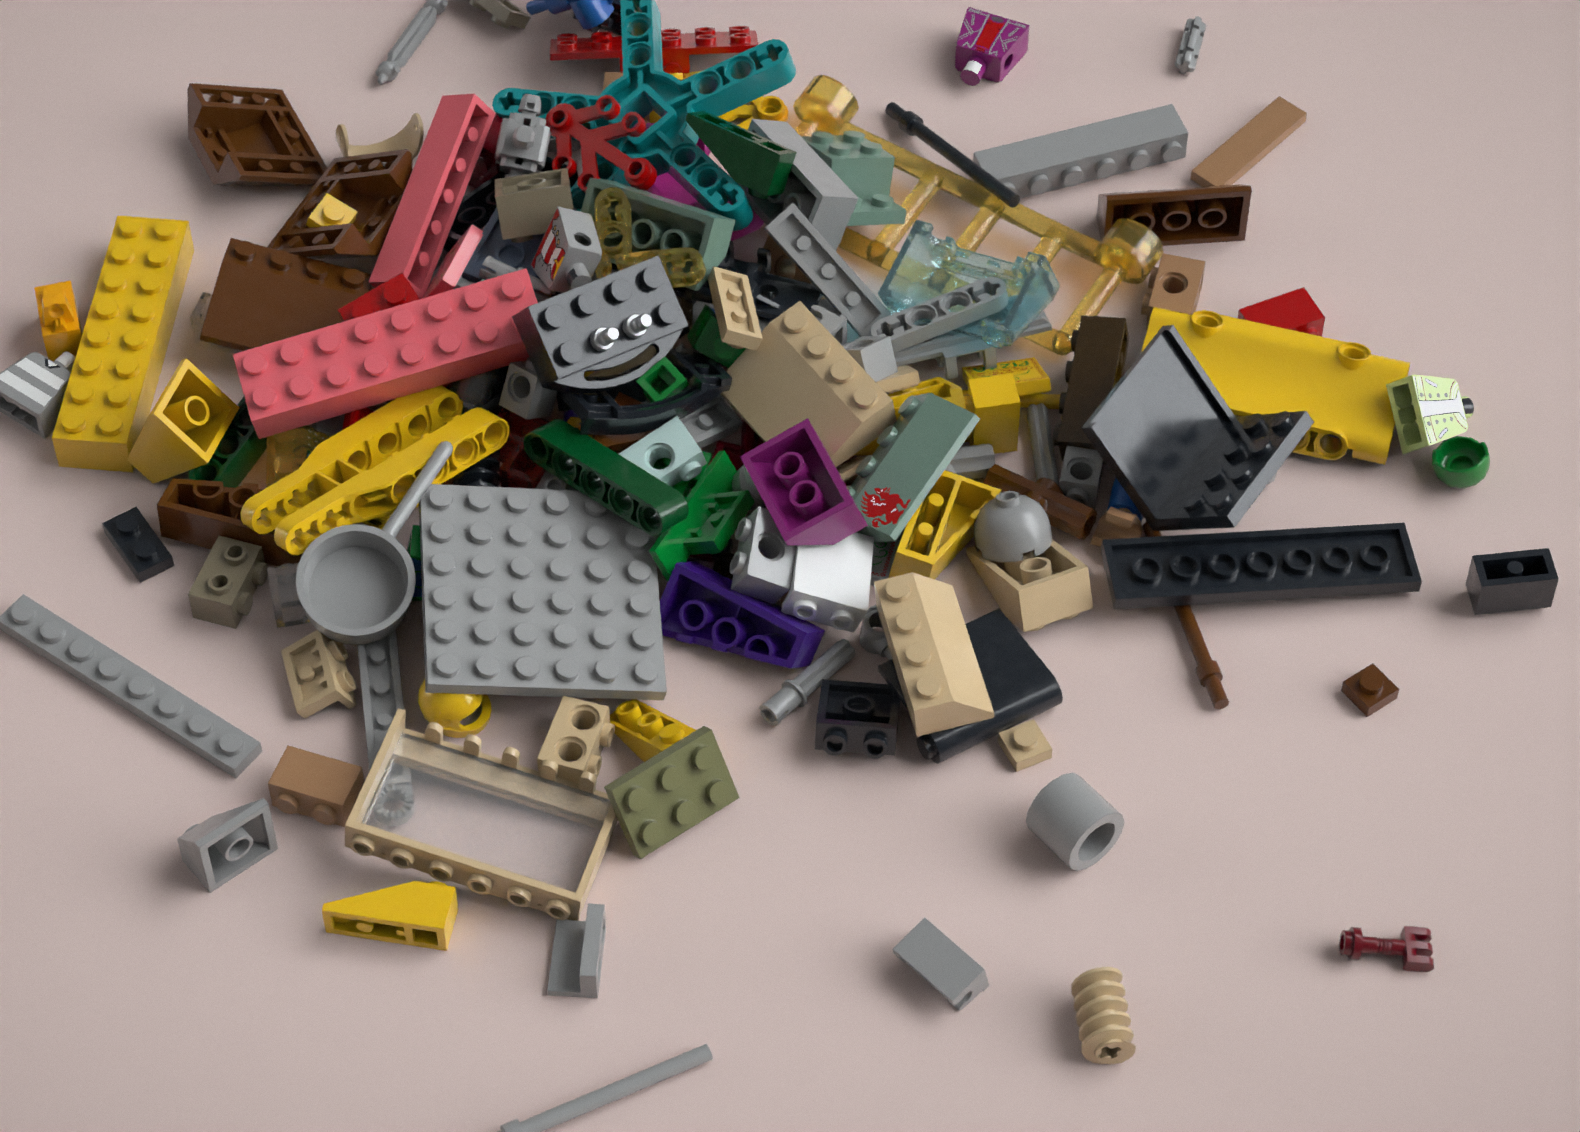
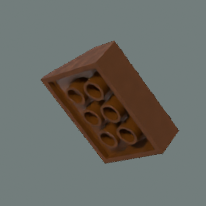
(275, 296)

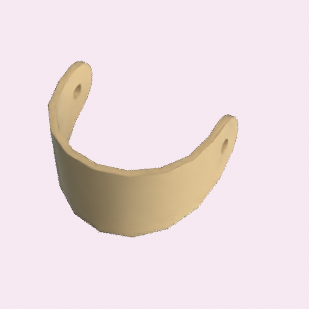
(408, 138)

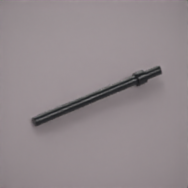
(914, 126)

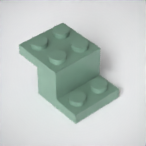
(866, 173)

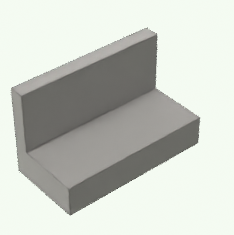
(578, 955)

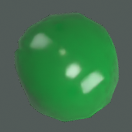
(1461, 461)

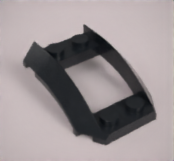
(604, 416)

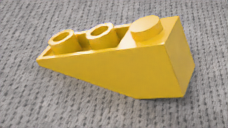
(646, 728)

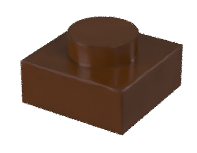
(1370, 689)

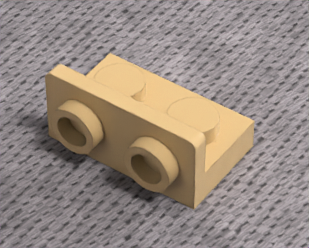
(318, 674)

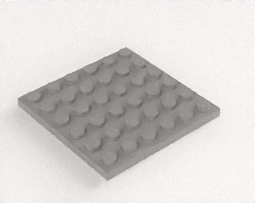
(537, 596)

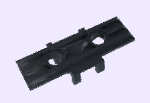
(787, 290)

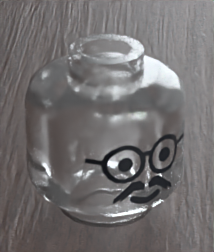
(478, 389)

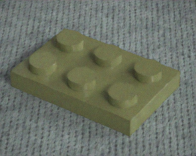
(672, 792)

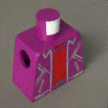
(989, 46)

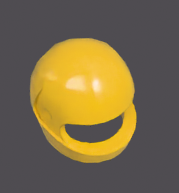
(451, 708)

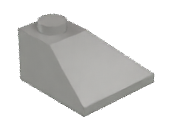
(228, 843)

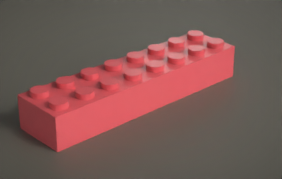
(384, 354)

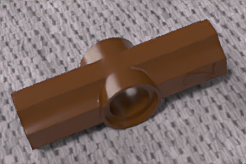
(1061, 510)

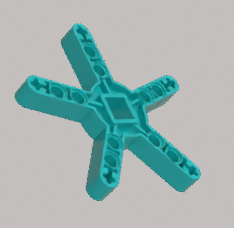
(671, 140)

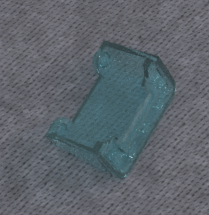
(937, 266)

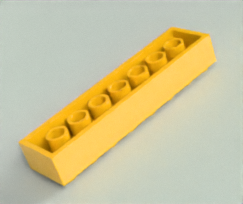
(123, 343)

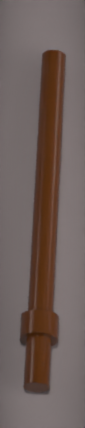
(1207, 669)

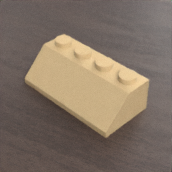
(931, 653)

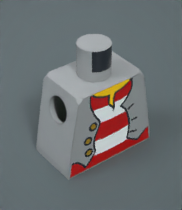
(568, 251)

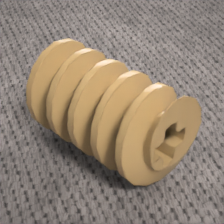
(1102, 1016)

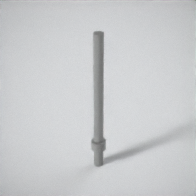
(611, 1092)

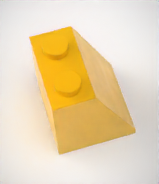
(182, 425)

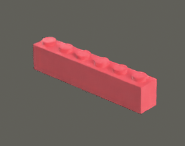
(434, 191)

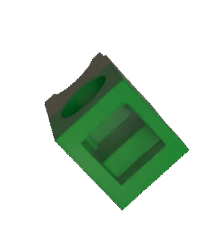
(662, 381)

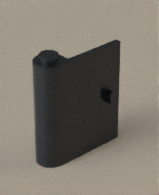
(1014, 678)

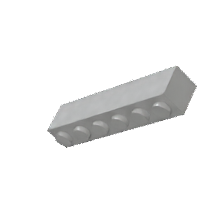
(1087, 152)

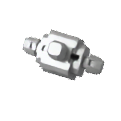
(523, 139)

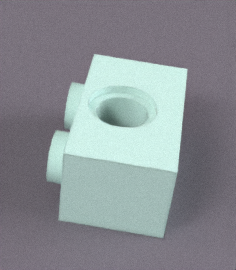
(670, 442)

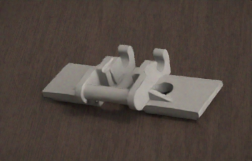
(954, 344)

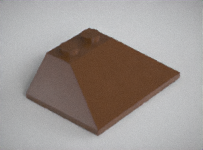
(250, 137)
(367, 184)

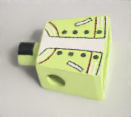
(1427, 410)

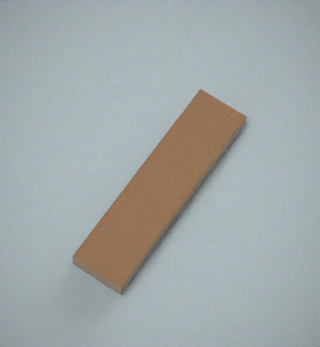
(1249, 144)

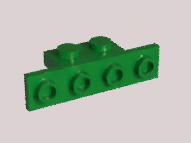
(711, 517)

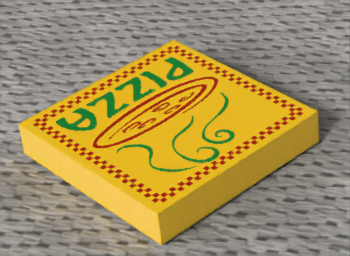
(1027, 373)

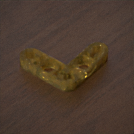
(623, 252)

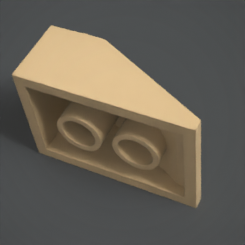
(1037, 587)

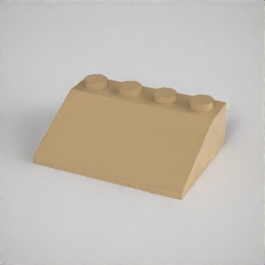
(811, 376)

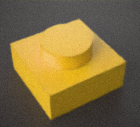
(331, 212)

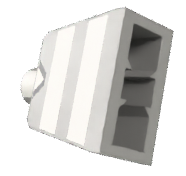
(35, 390)

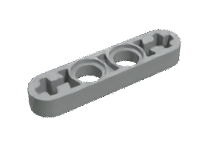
(942, 319)

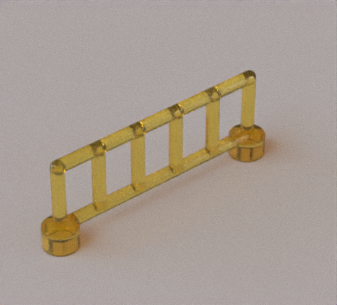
(1124, 253)

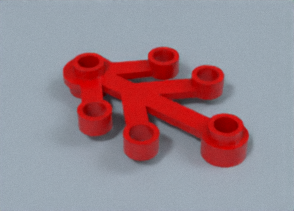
(594, 142)

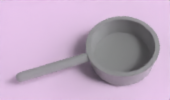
(360, 577)

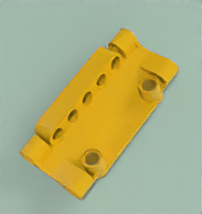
(1292, 371)

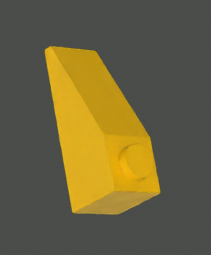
(401, 914)

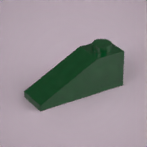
(745, 155)

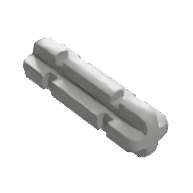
(1190, 45)

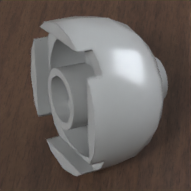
(1011, 527)

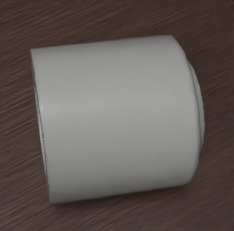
(1074, 821)

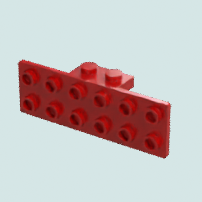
(675, 46)

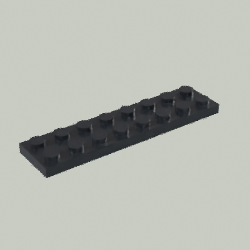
(1260, 565)

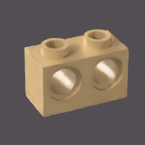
(568, 742)

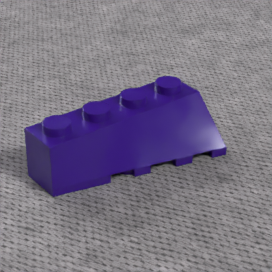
(706, 612)

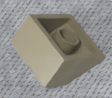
(530, 201)

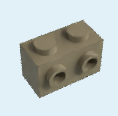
(228, 582)

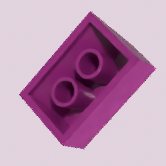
(803, 488)

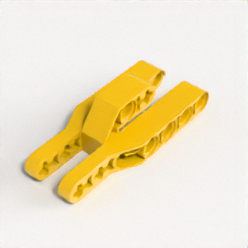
(372, 466)

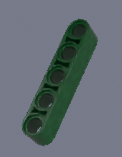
(235, 453)
(606, 477)

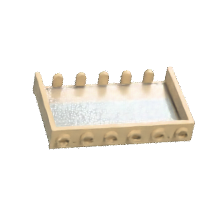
(482, 820)

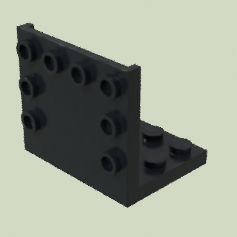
(1182, 445)

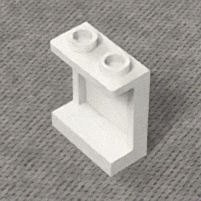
(832, 582)

